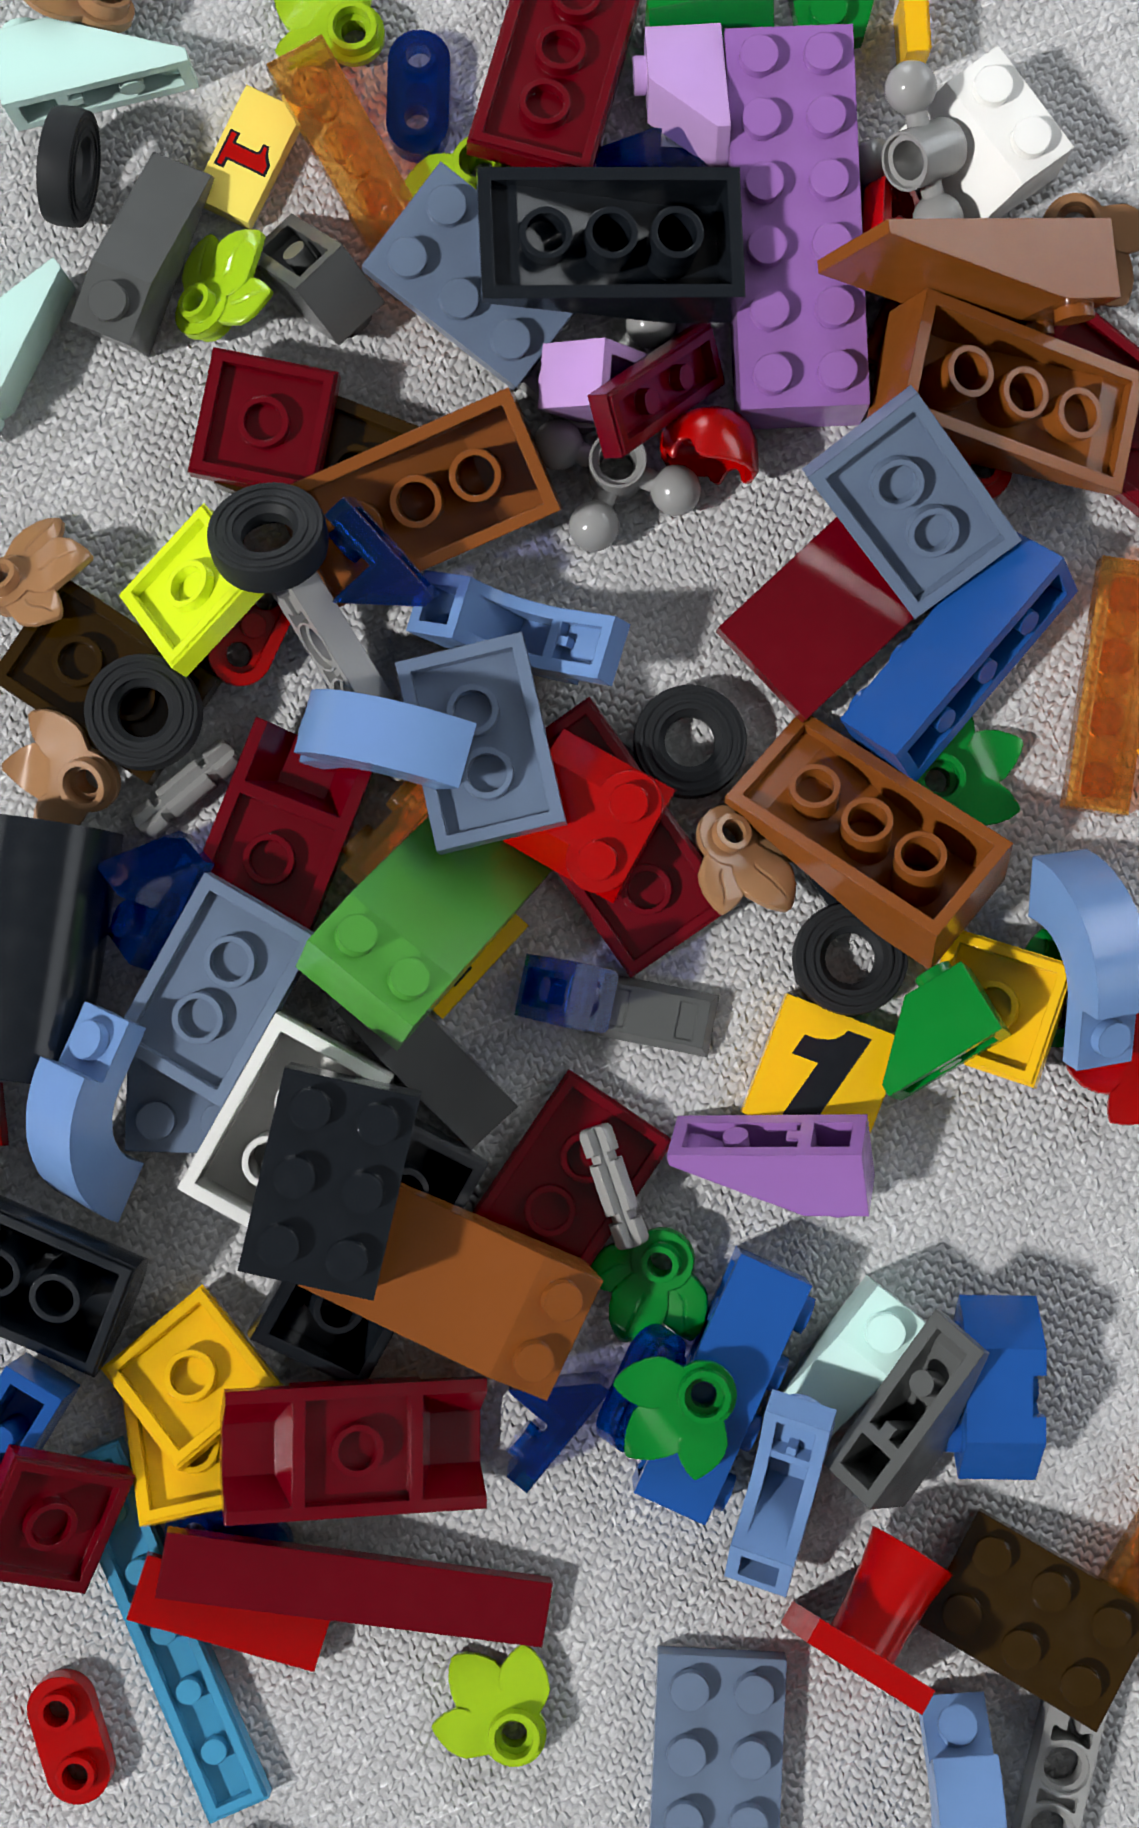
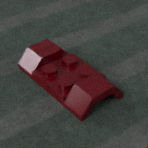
(284, 824)
(351, 1449)

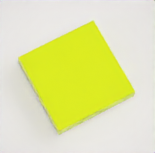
(185, 598)

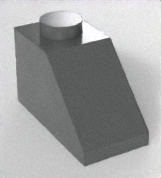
(319, 279)

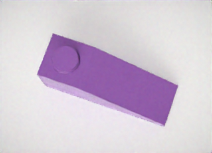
(787, 1160)

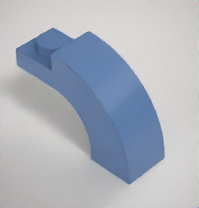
(559, 641)
(384, 738)
(1098, 940)
(73, 1113)
(780, 1492)
(961, 1763)

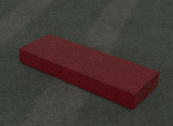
(656, 390)

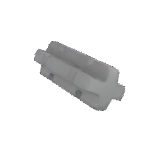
(185, 789)
(614, 1186)

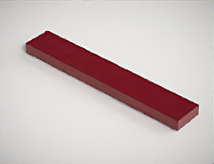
(353, 1587)

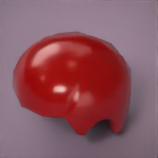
(711, 444)

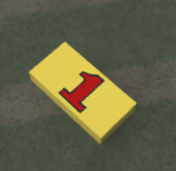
(249, 156)

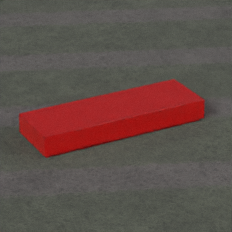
(262, 1634)

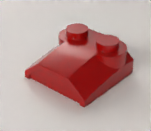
(608, 817)

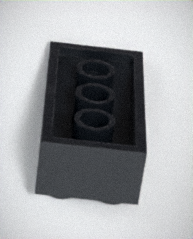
(613, 241)

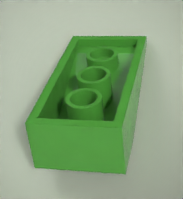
(416, 929)

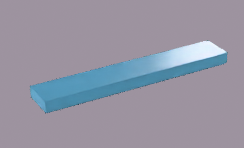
(183, 1673)

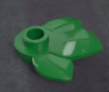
(973, 772)
(653, 1295)
(668, 1416)

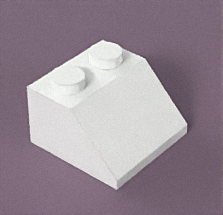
(1008, 135)

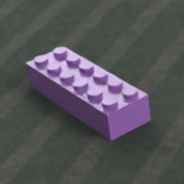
(797, 148)

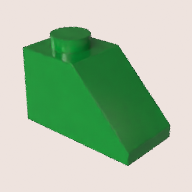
(940, 1028)

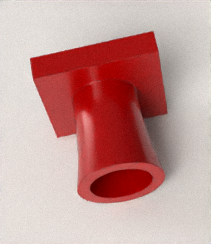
(878, 1616)

